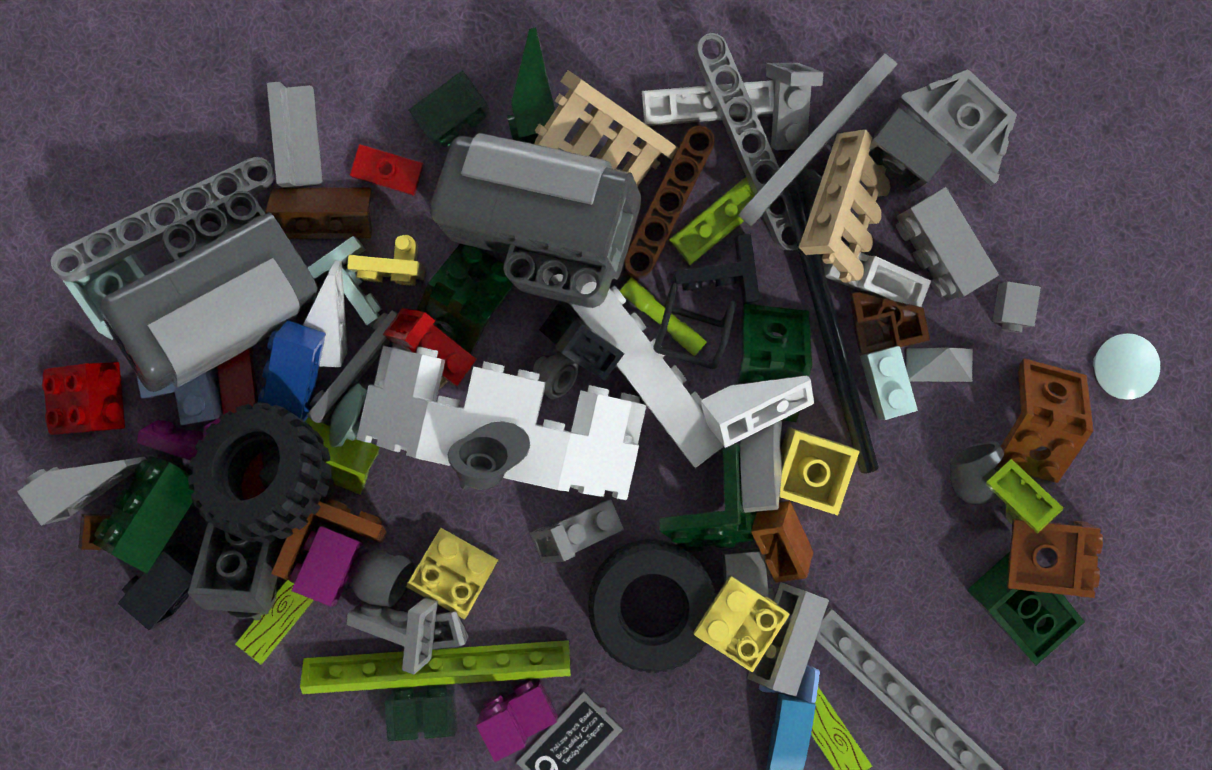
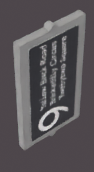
(574, 740)

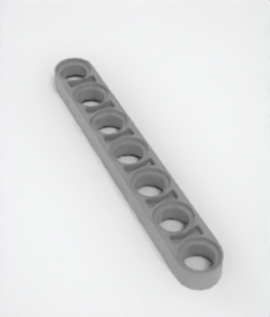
(738, 130)
(817, 140)
(146, 220)

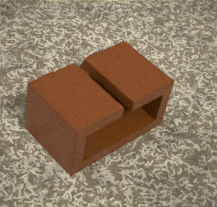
(788, 549)

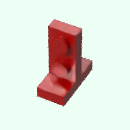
(416, 329)

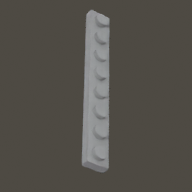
(901, 695)

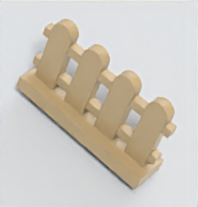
(597, 124)
(836, 195)

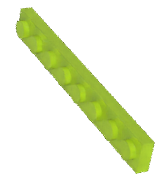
(444, 668)

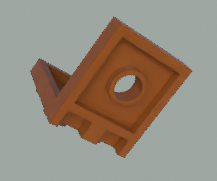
(1049, 420)
(333, 513)
(1075, 563)

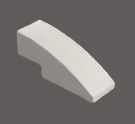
(885, 280)

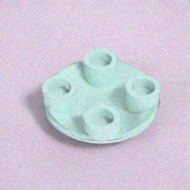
(1127, 366)

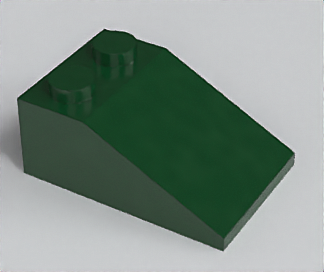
(532, 95)
(1030, 618)

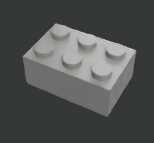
(946, 246)

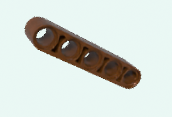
(674, 187)

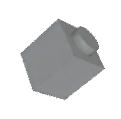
(1016, 306)

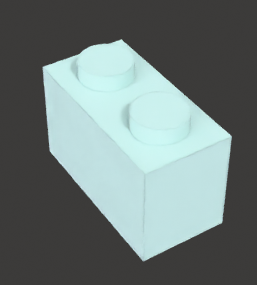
(888, 383)

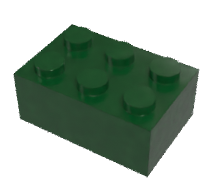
(146, 513)

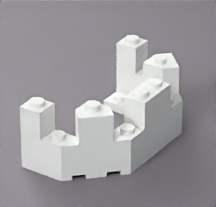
(590, 458)

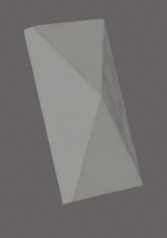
(939, 364)
(449, 631)

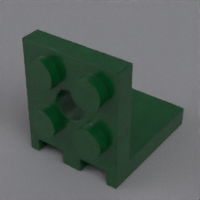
(462, 302)
(771, 356)
(719, 527)

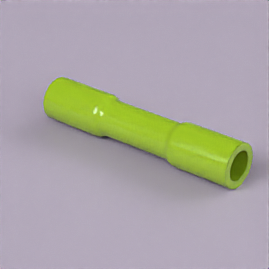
(647, 303)

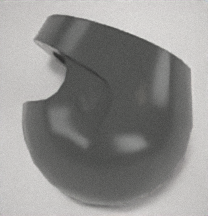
(970, 475)
(375, 574)

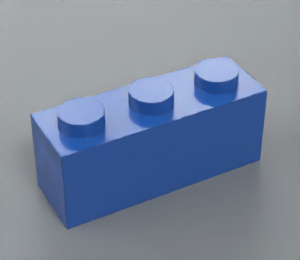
(292, 368)

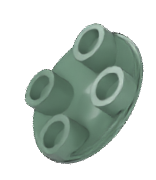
(345, 416)

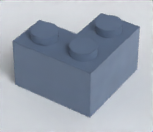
(196, 400)

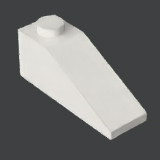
(329, 317)
(754, 406)

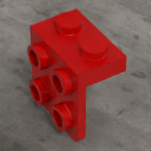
(83, 398)

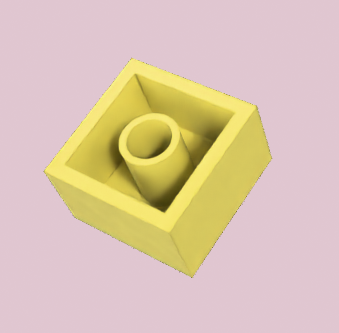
(815, 470)

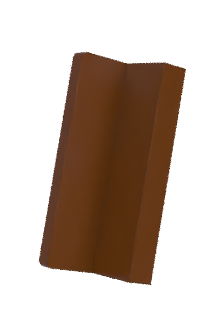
(322, 212)

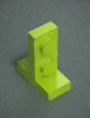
(1023, 497)

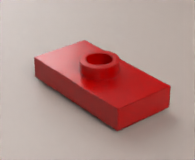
(386, 170)

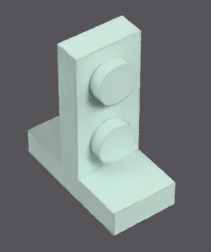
(364, 304)

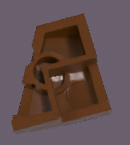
(886, 323)

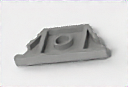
(969, 119)

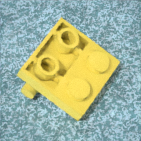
(402, 269)
(452, 573)
(741, 623)

